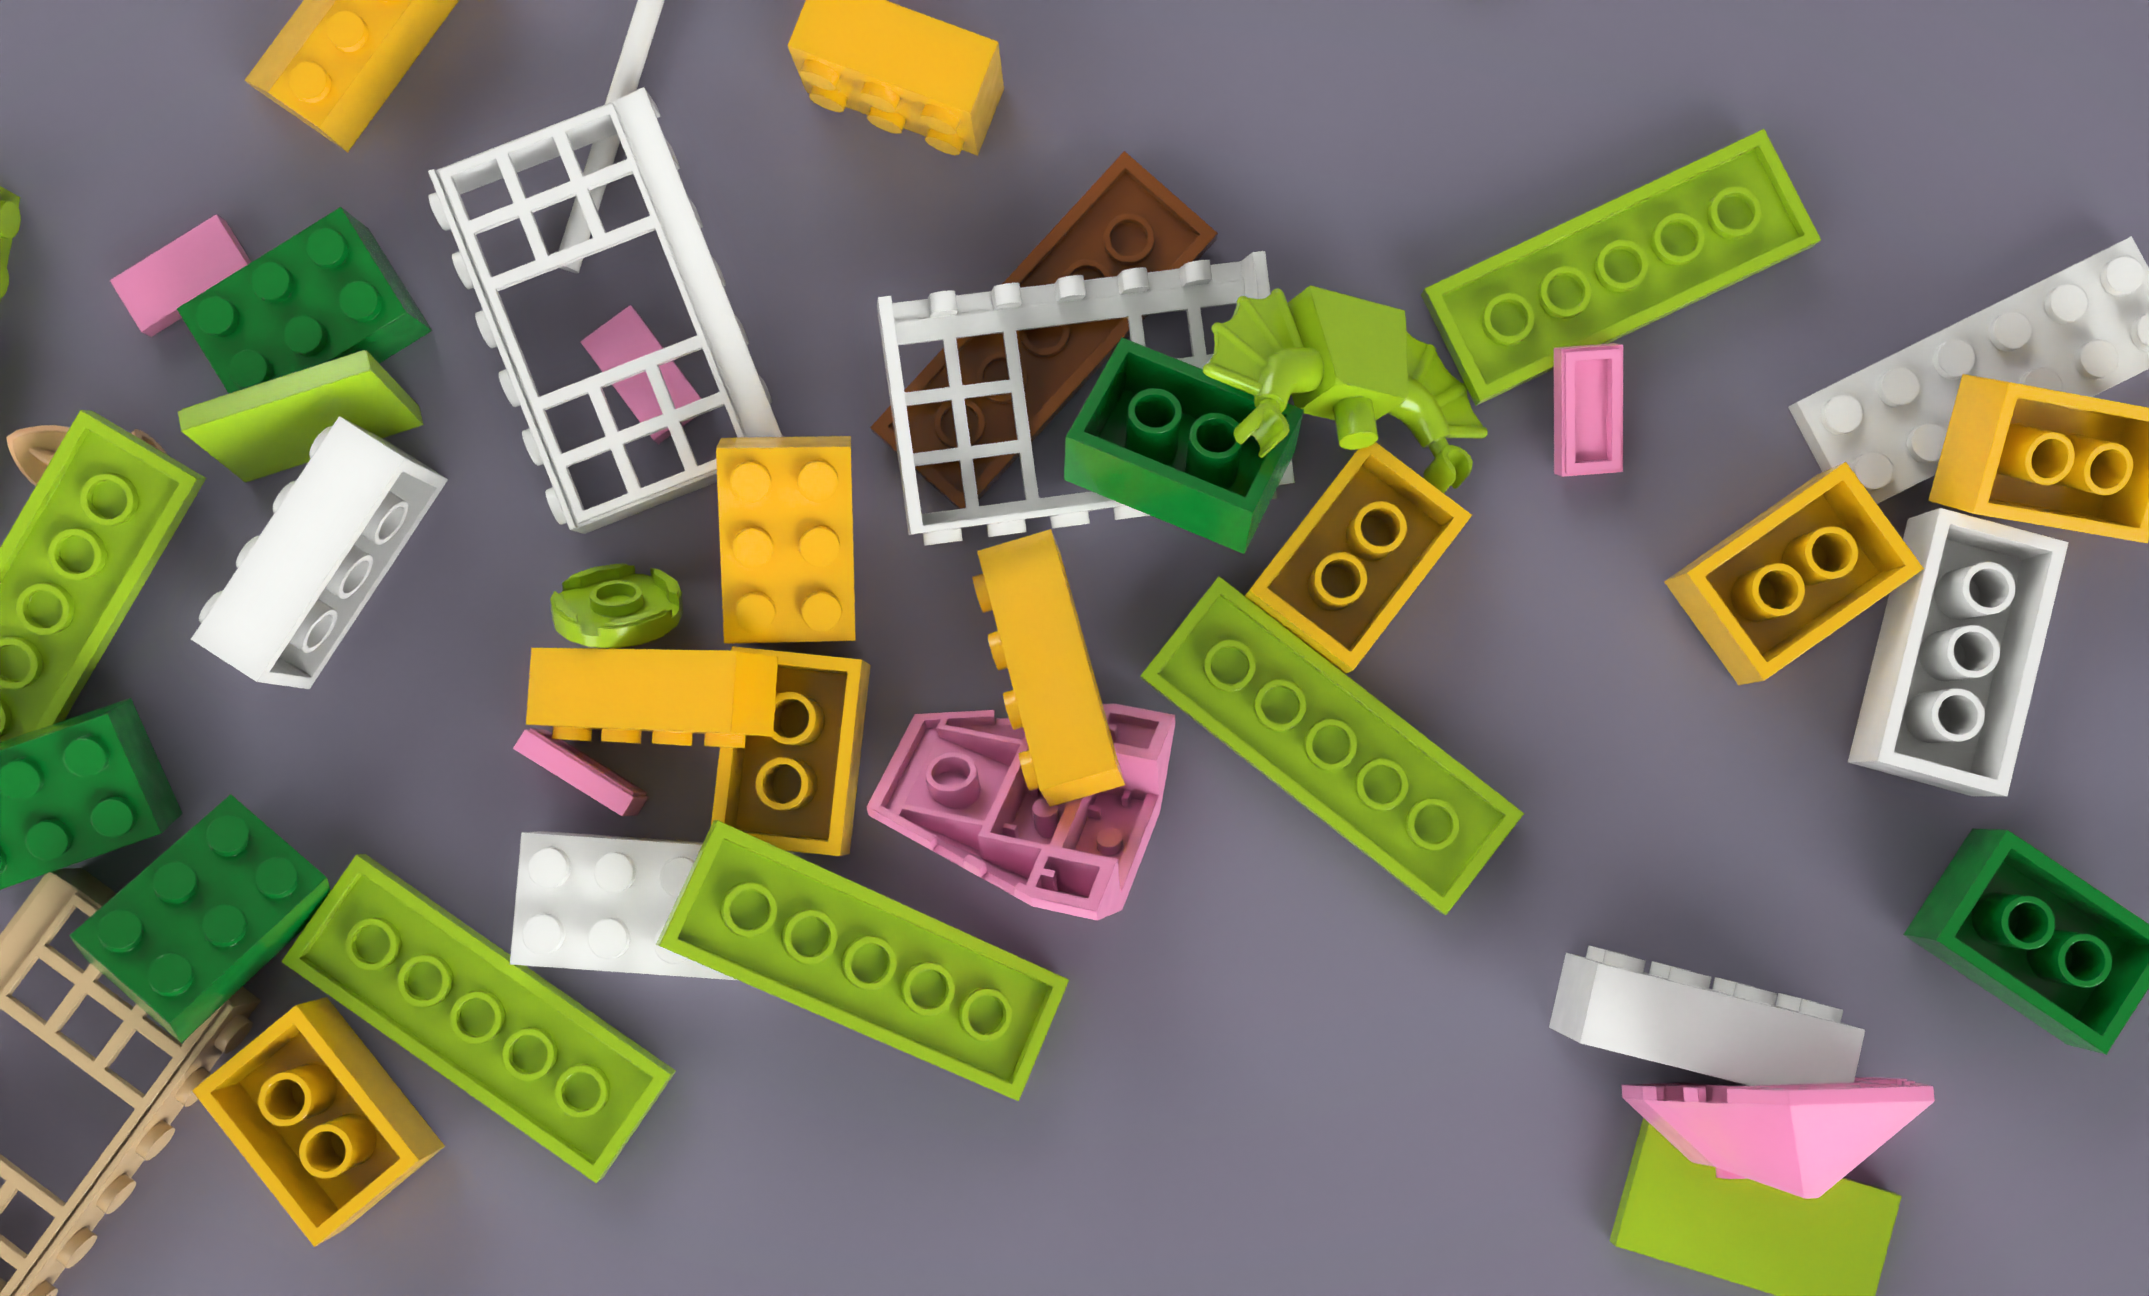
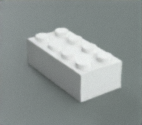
(318, 557)
(1959, 654)
(600, 903)
(1716, 1031)

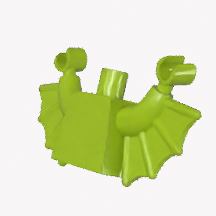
(1345, 365)

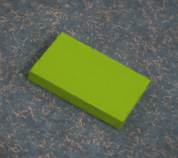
(279, 419)

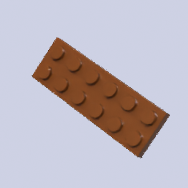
(1114, 227)

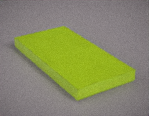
(1751, 1229)

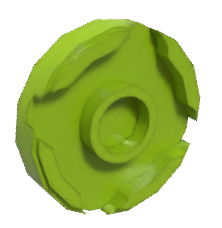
(616, 606)

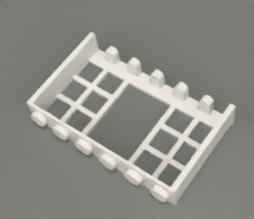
(693, 268)
(1015, 309)

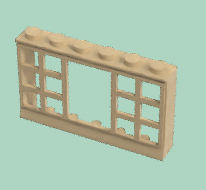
(147, 1128)

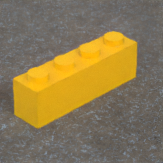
(1048, 668)
(652, 691)

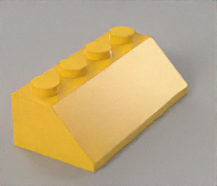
(345, 59)

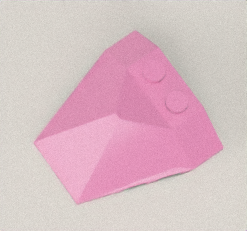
(966, 798)
(1781, 1134)

